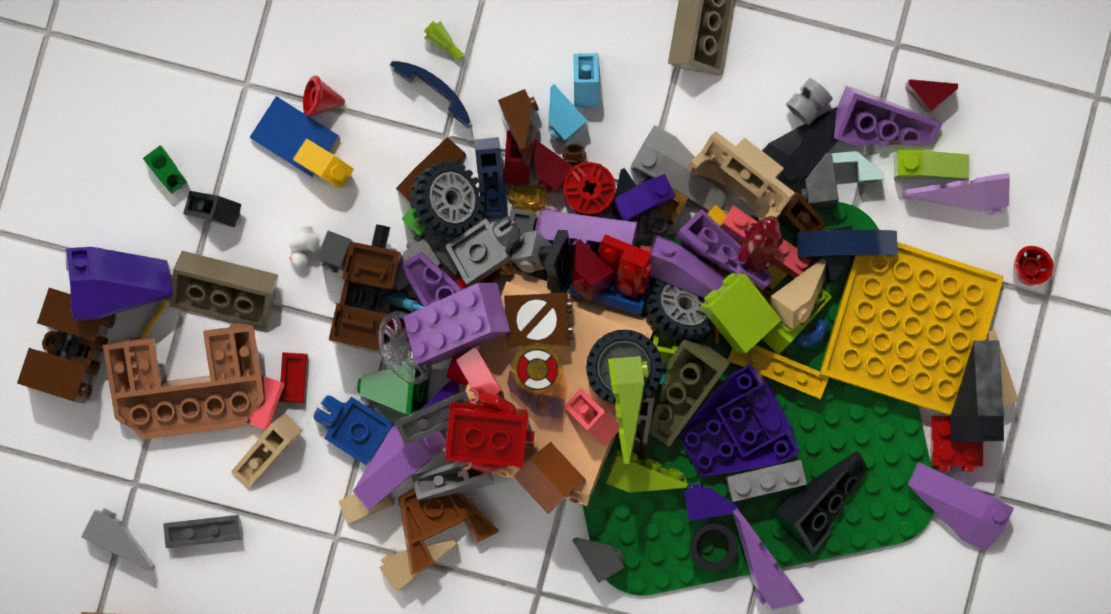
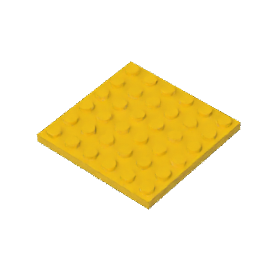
(910, 325)

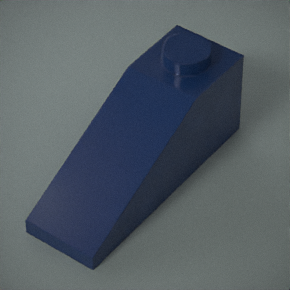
(491, 177)

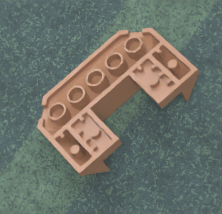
(188, 404)

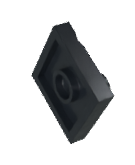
(557, 262)

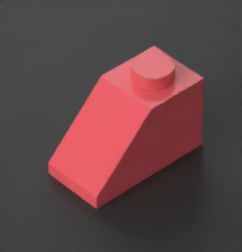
(592, 417)

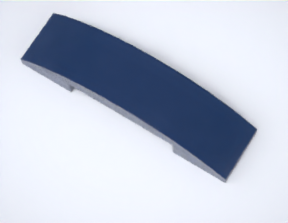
(410, 71)
(847, 243)

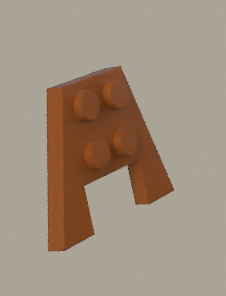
(433, 516)

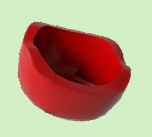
(1030, 267)

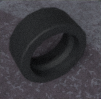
(732, 549)

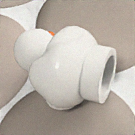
(302, 240)

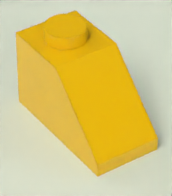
(323, 164)

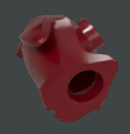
(761, 243)

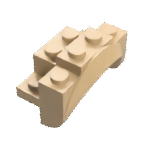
(745, 172)

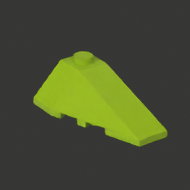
(628, 387)

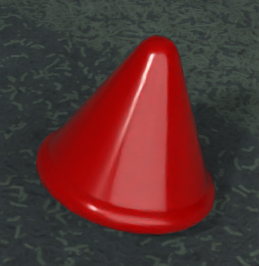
(320, 97)

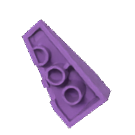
(395, 464)
(766, 575)

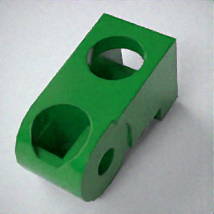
(165, 169)

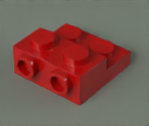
(629, 265)
(948, 454)

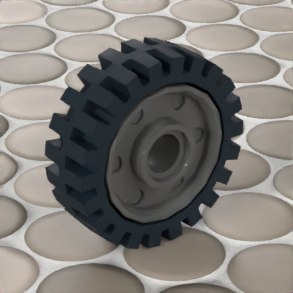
(620, 345)

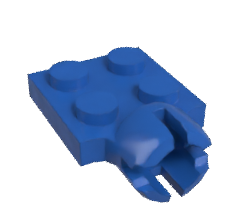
(353, 427)

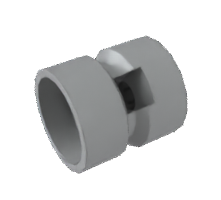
(809, 101)

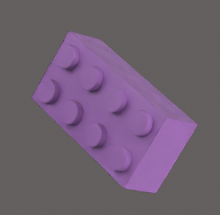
(456, 323)

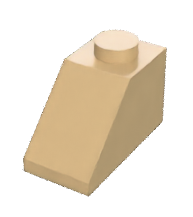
(355, 510)

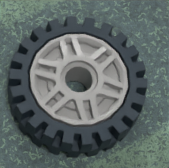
(431, 204)
(676, 313)

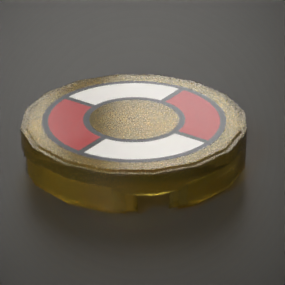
(537, 368)

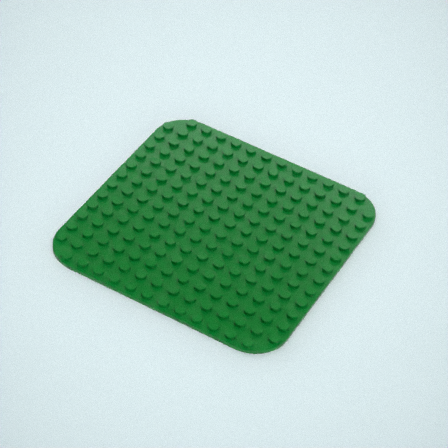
(881, 512)

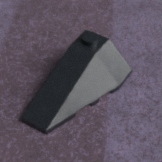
(803, 148)
(979, 400)
(811, 509)

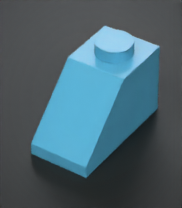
(586, 80)
(563, 116)

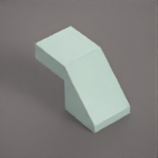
(865, 170)

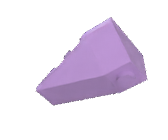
(980, 195)

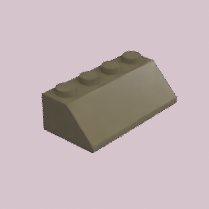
(701, 35)
(223, 290)

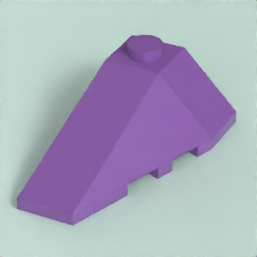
(871, 120)
(708, 241)
(682, 268)
(428, 279)
(966, 510)

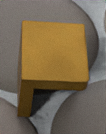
(673, 207)

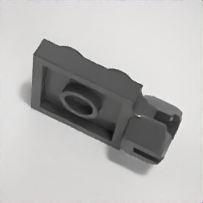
(484, 248)

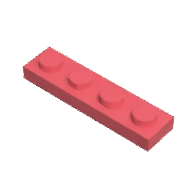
(785, 255)

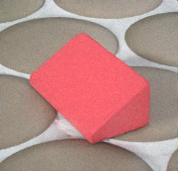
(478, 372)
(264, 413)

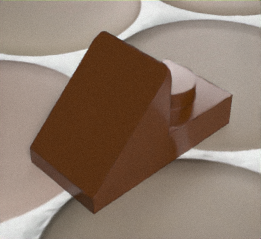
(802, 215)

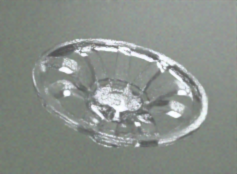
(398, 351)

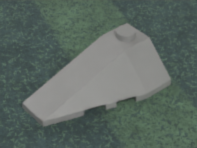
(667, 155)

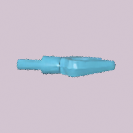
(401, 300)

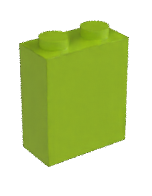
(740, 312)

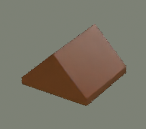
(549, 477)

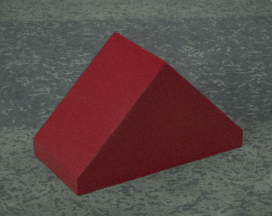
(930, 93)

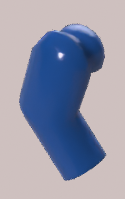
(814, 337)

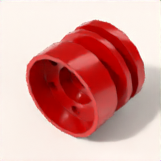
(582, 202)

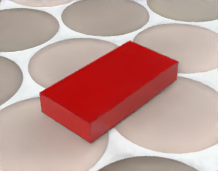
(294, 377)

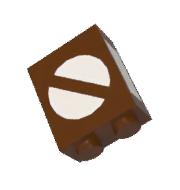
(538, 319)

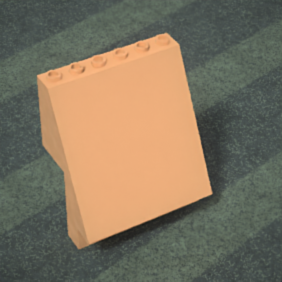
(590, 323)

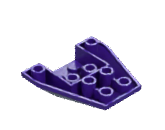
(113, 281)
(739, 427)

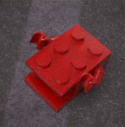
(487, 434)

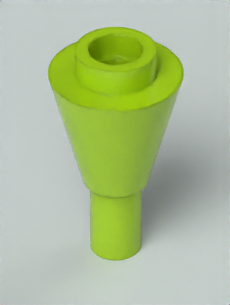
(440, 37)

